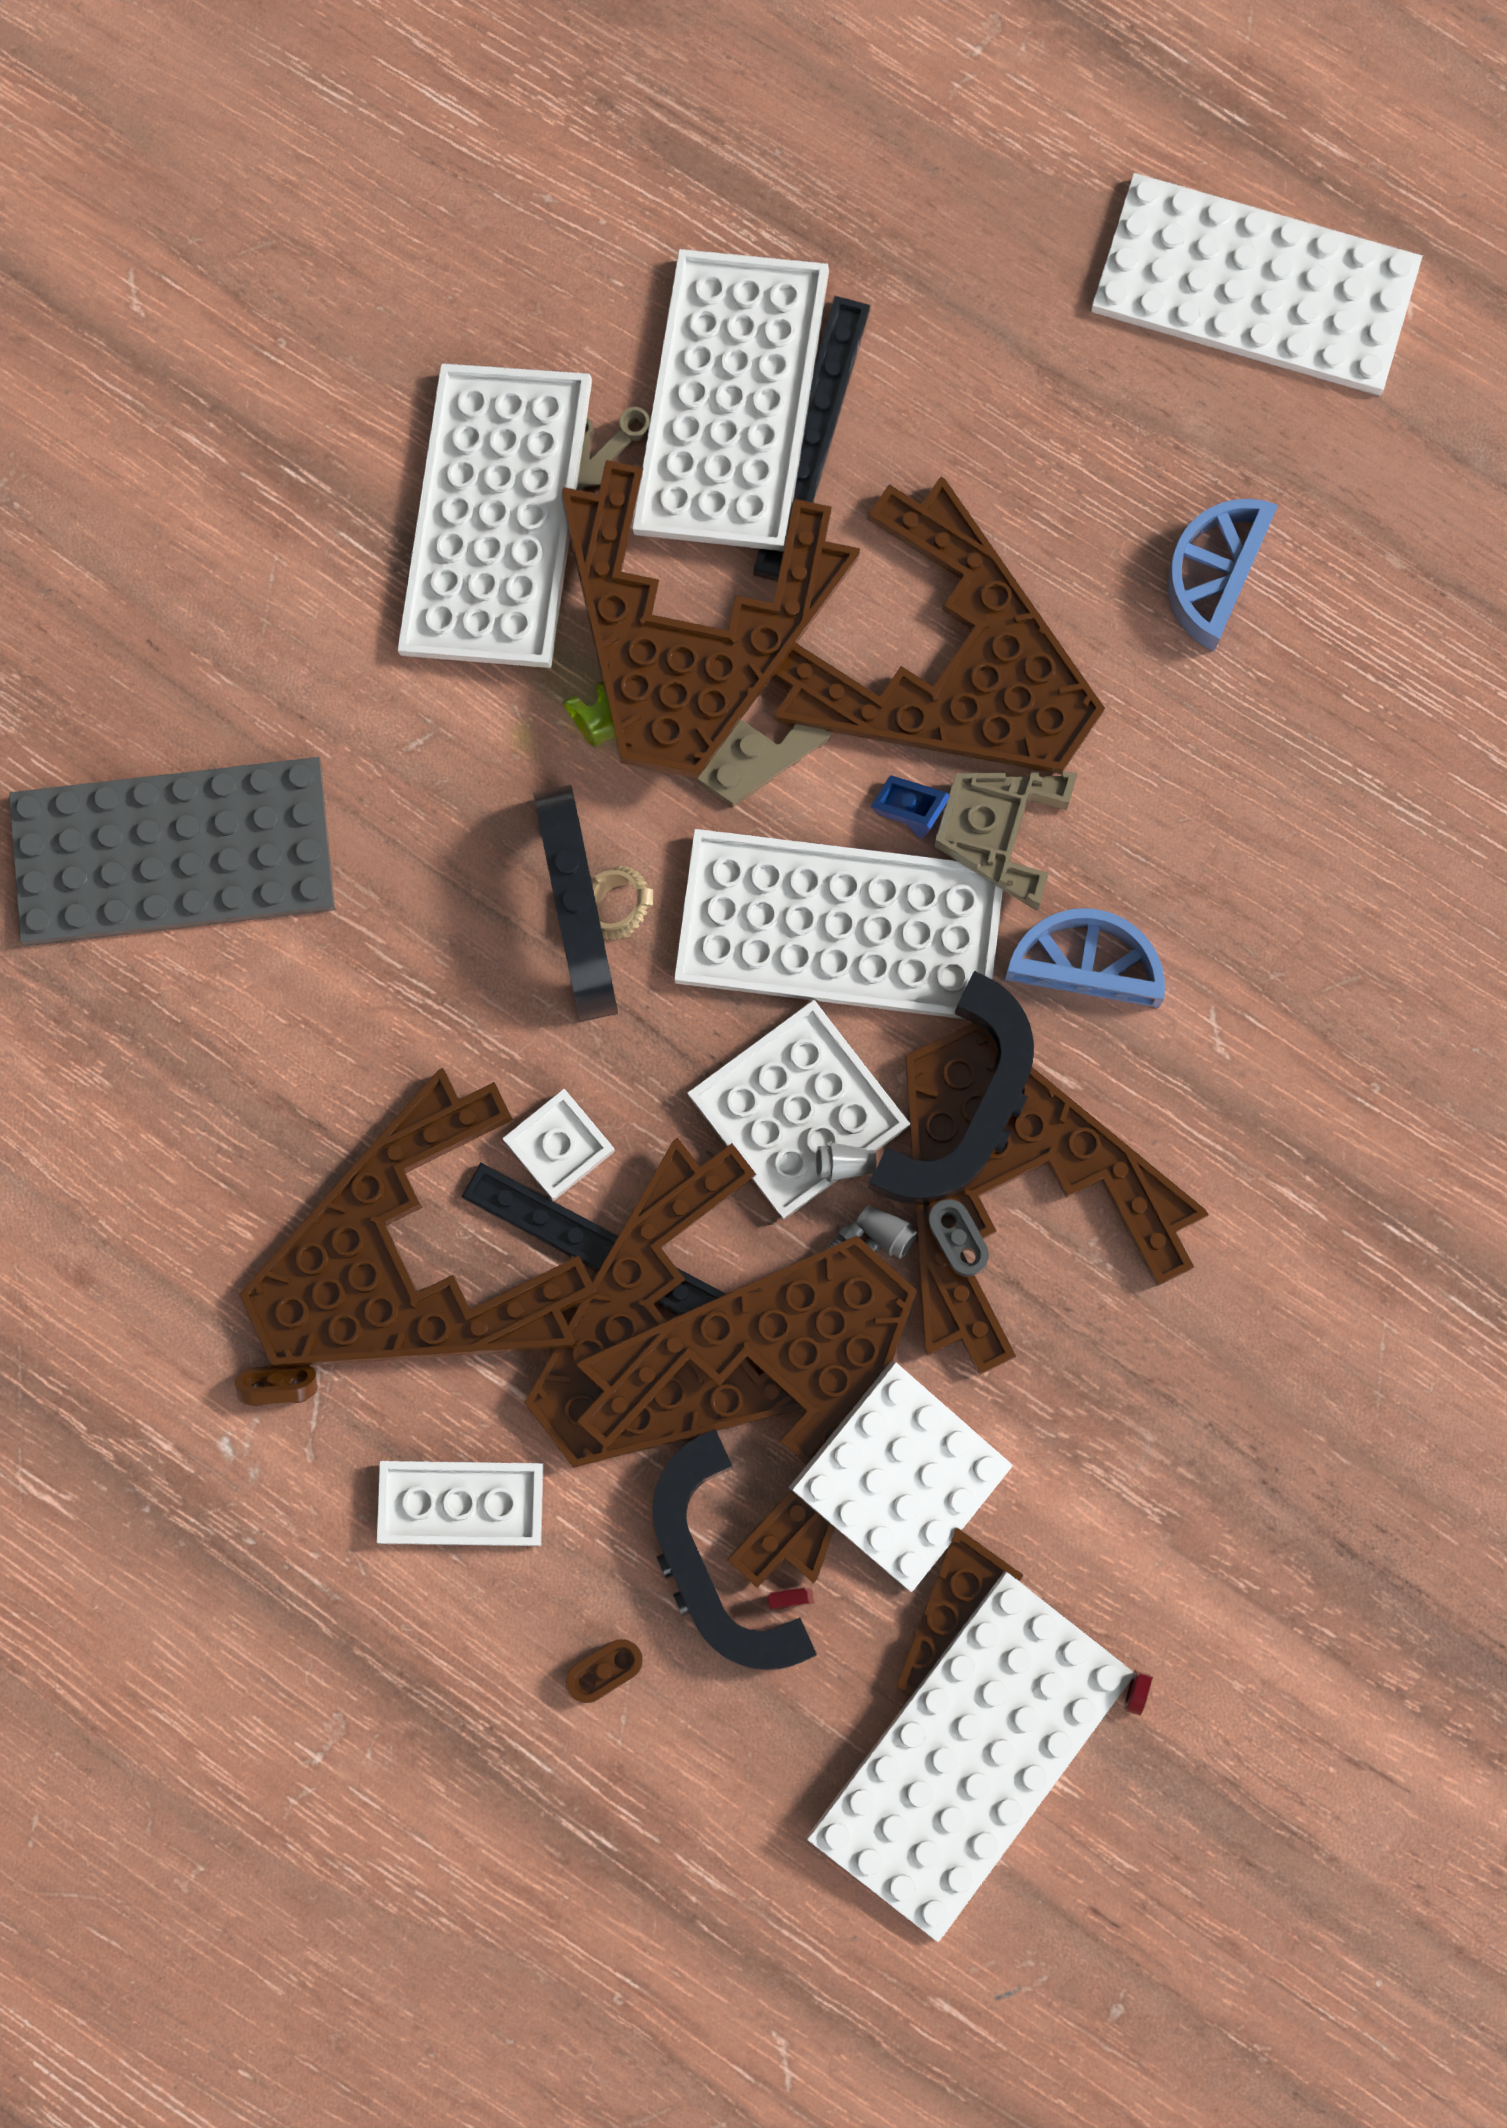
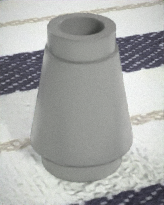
(844, 1161)
(889, 1232)

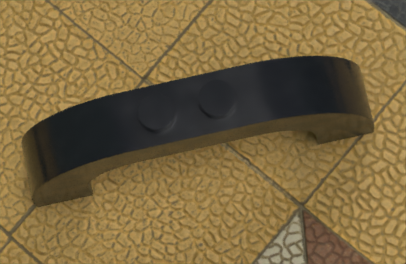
(575, 903)
(1005, 1021)
(682, 1476)

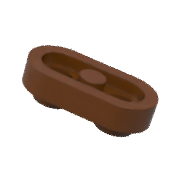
(276, 1385)
(604, 1670)

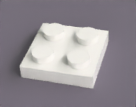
(559, 1144)

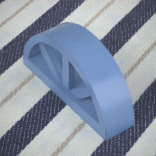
(1221, 515)
(1084, 980)

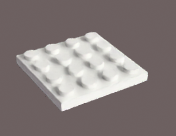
(789, 1098)
(901, 1476)

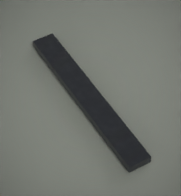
(827, 394)
(567, 1231)

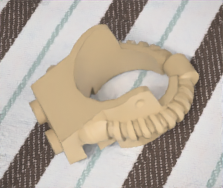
(618, 877)

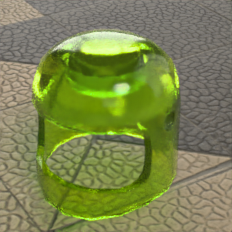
(593, 720)

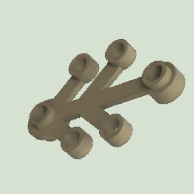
(592, 469)

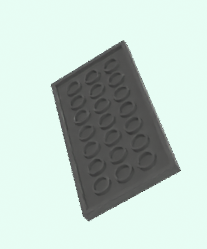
(171, 851)

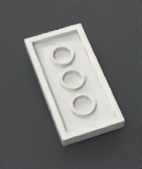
(460, 1503)

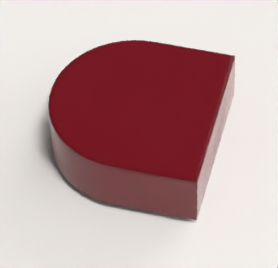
(791, 1598)
(1138, 1693)

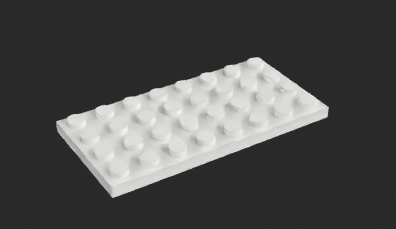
(1257, 284)
(731, 400)
(494, 515)
(835, 924)
(970, 1756)

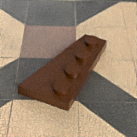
(959, 1589)

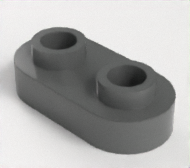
(958, 1238)

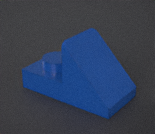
(910, 804)

